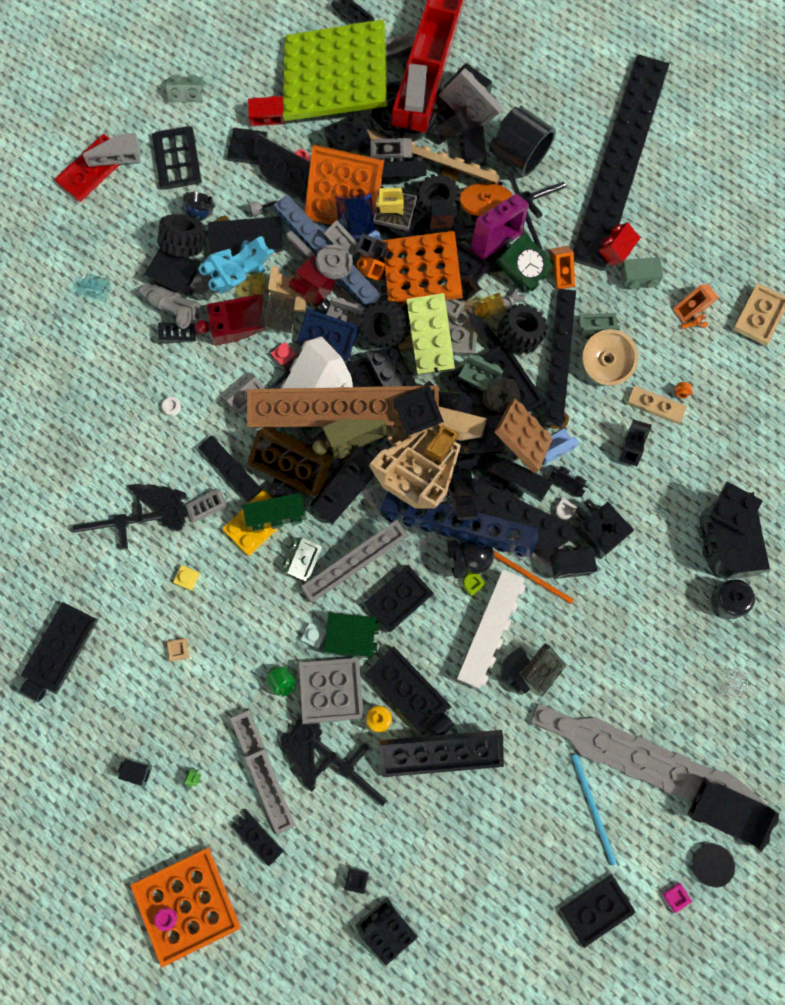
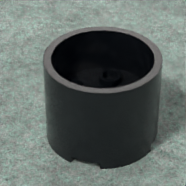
(522, 140)

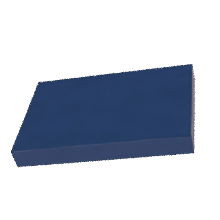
(336, 332)

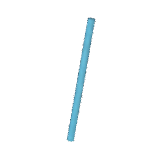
(594, 810)

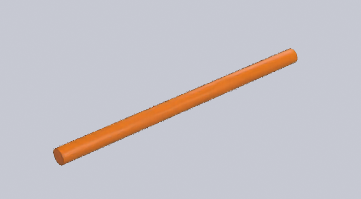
(534, 578)

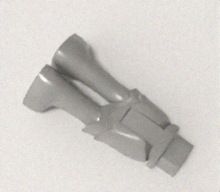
(173, 302)

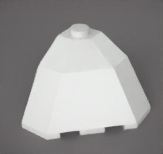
(318, 367)

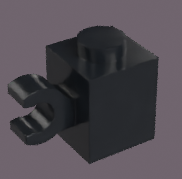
(373, 248)

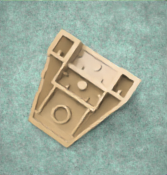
(412, 474)

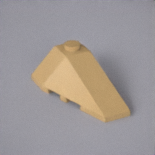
(465, 424)

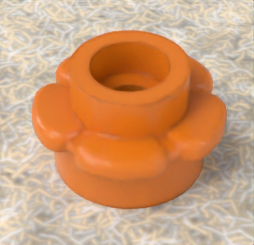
(683, 390)

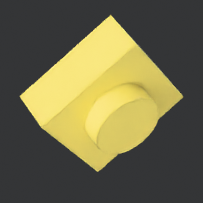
(186, 577)

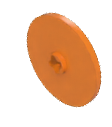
(483, 197)

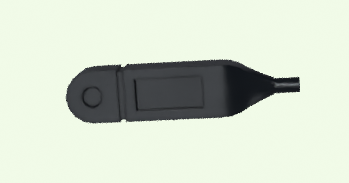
(483, 330)

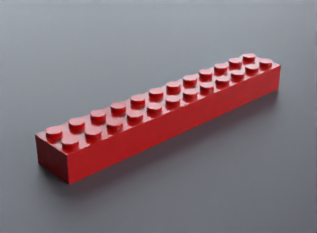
(430, 49)

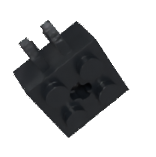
(601, 518)

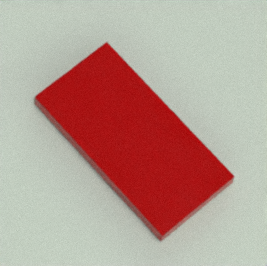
(80, 179)

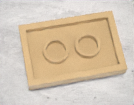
(761, 314)

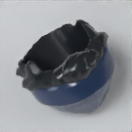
(198, 205)

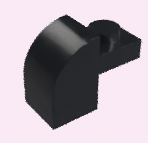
(634, 442)
(511, 667)

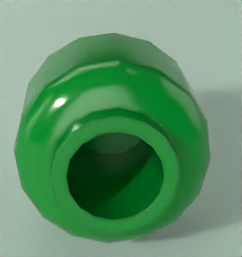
(280, 681)

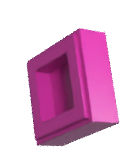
(677, 897)

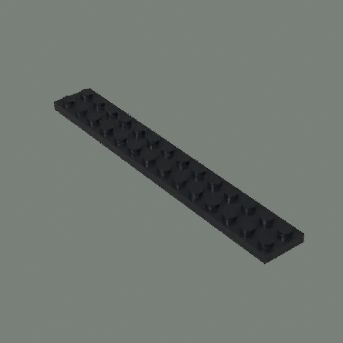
(620, 159)

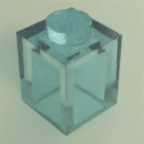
(95, 287)

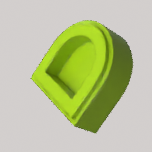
(473, 583)

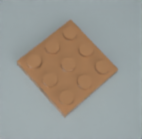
(524, 435)

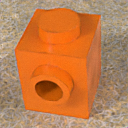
(370, 267)

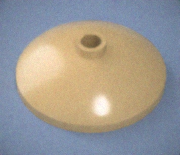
(618, 348)

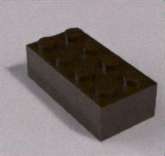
(289, 460)

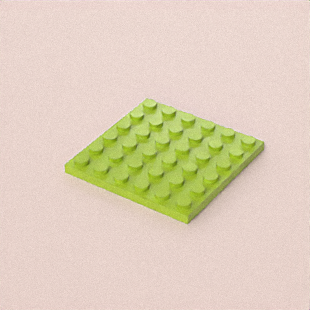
(335, 70)

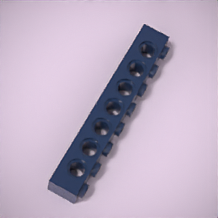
(488, 525)

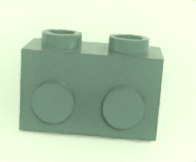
(184, 88)
(593, 323)
(479, 372)

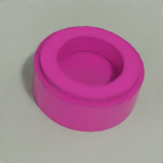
(165, 919)

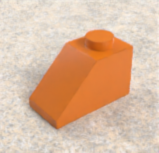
(563, 267)
(696, 302)

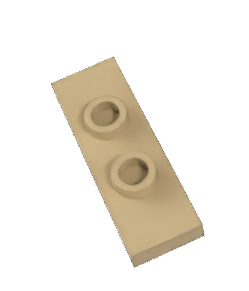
(656, 405)

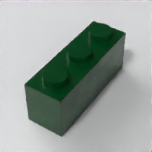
(274, 512)

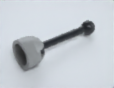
(256, 207)

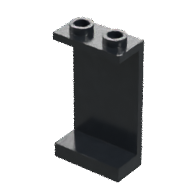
(733, 813)

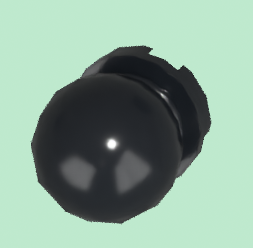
(469, 557)

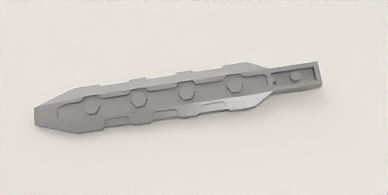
(635, 755)

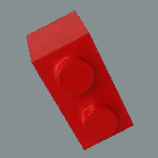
(266, 111)
(619, 243)

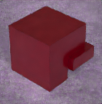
(311, 282)

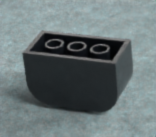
(731, 553)

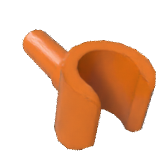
(699, 318)

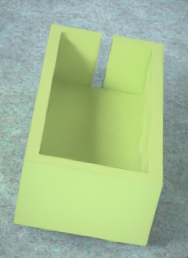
(431, 334)

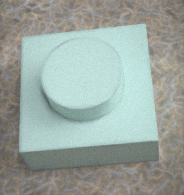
(314, 635)

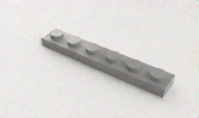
(355, 561)

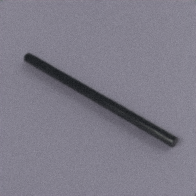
(528, 219)

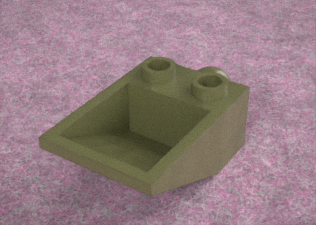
(346, 433)

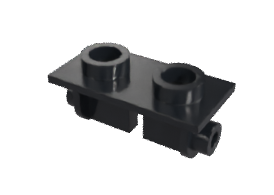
(575, 484)

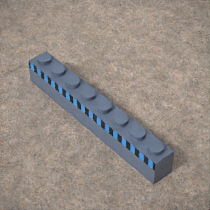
(308, 232)

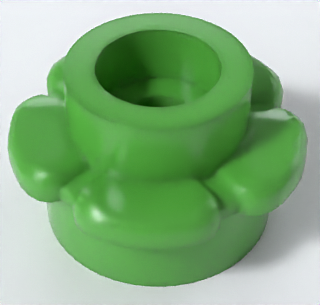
(192, 778)

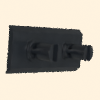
(344, 485)

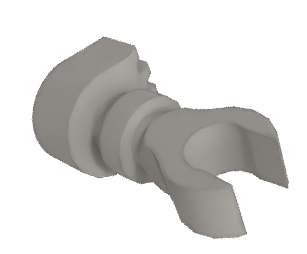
(511, 300)

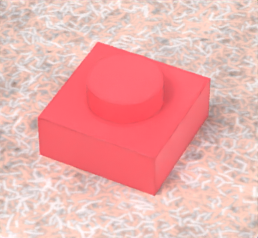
(283, 354)

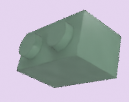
(641, 272)

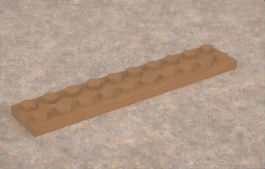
(325, 405)

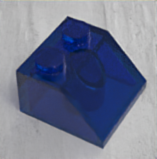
(356, 213)

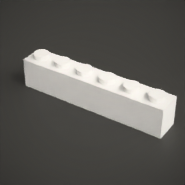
(490, 630)

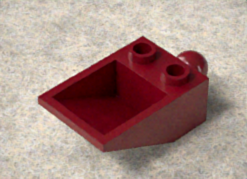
(235, 318)

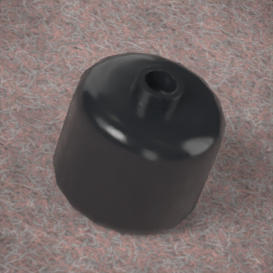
(733, 599)

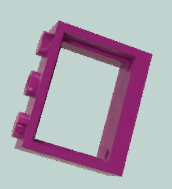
(499, 226)

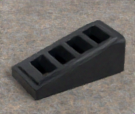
(175, 339)

